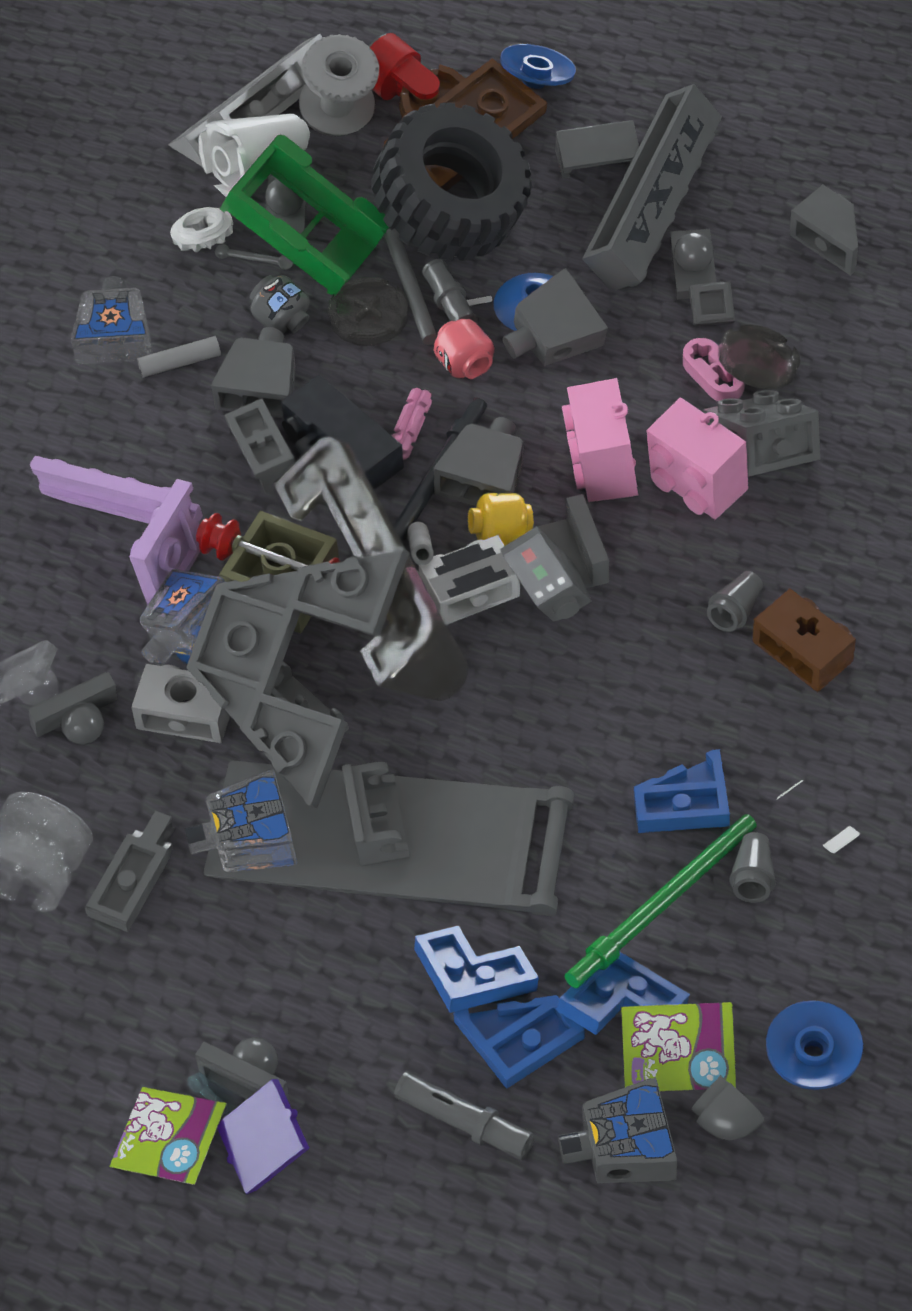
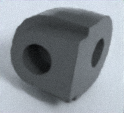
(726, 1112)

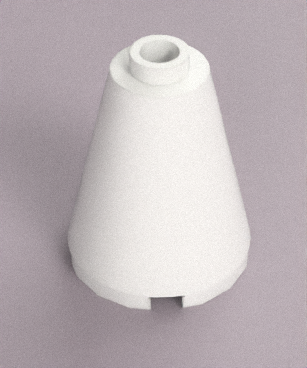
(235, 144)

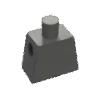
(556, 322)
(256, 372)
(480, 462)

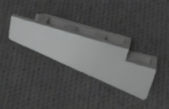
(263, 96)

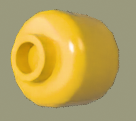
(500, 515)

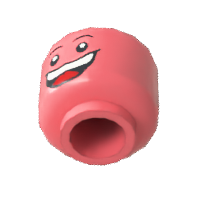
(464, 349)

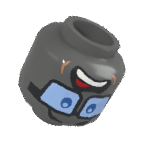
(280, 304)

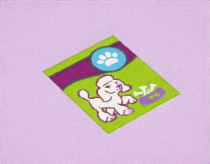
(679, 1045)
(168, 1135)

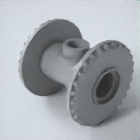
(338, 85)

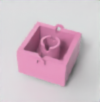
(600, 441)
(697, 459)

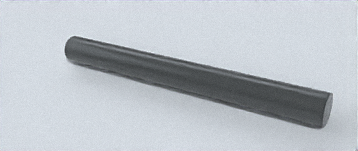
(411, 287)

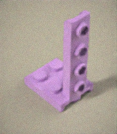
(171, 515)

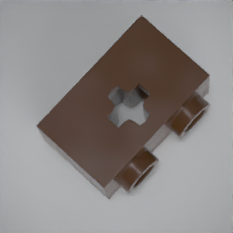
(804, 639)

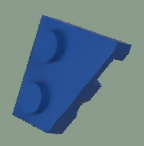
(684, 798)

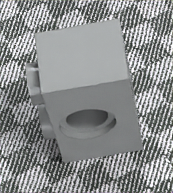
(160, 709)

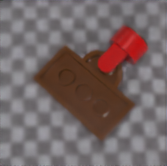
(487, 89)

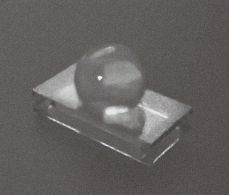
(29, 675)

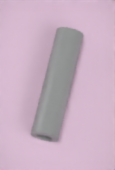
(179, 356)
(420, 543)

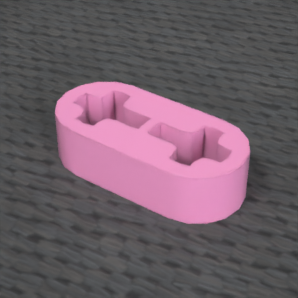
(708, 375)

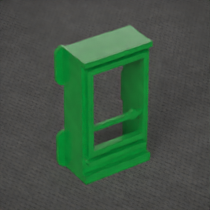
(358, 219)

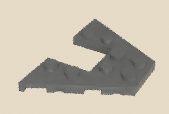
(248, 639)

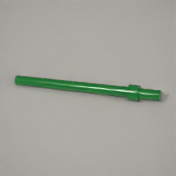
(606, 950)

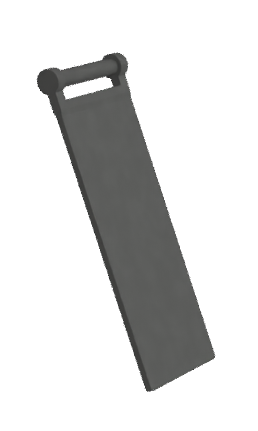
(461, 839)

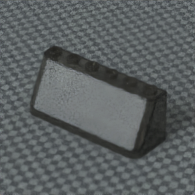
(417, 646)

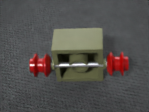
(267, 547)

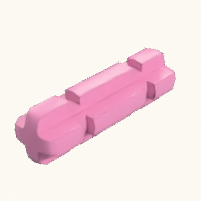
(412, 419)

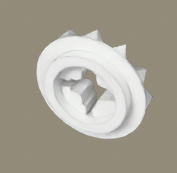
(201, 228)

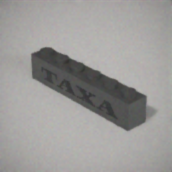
(652, 188)

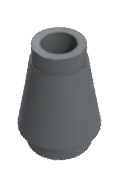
(734, 602)
(753, 869)

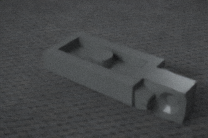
(132, 874)

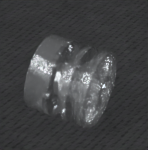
(39, 847)

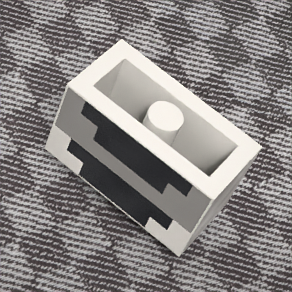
(470, 579)

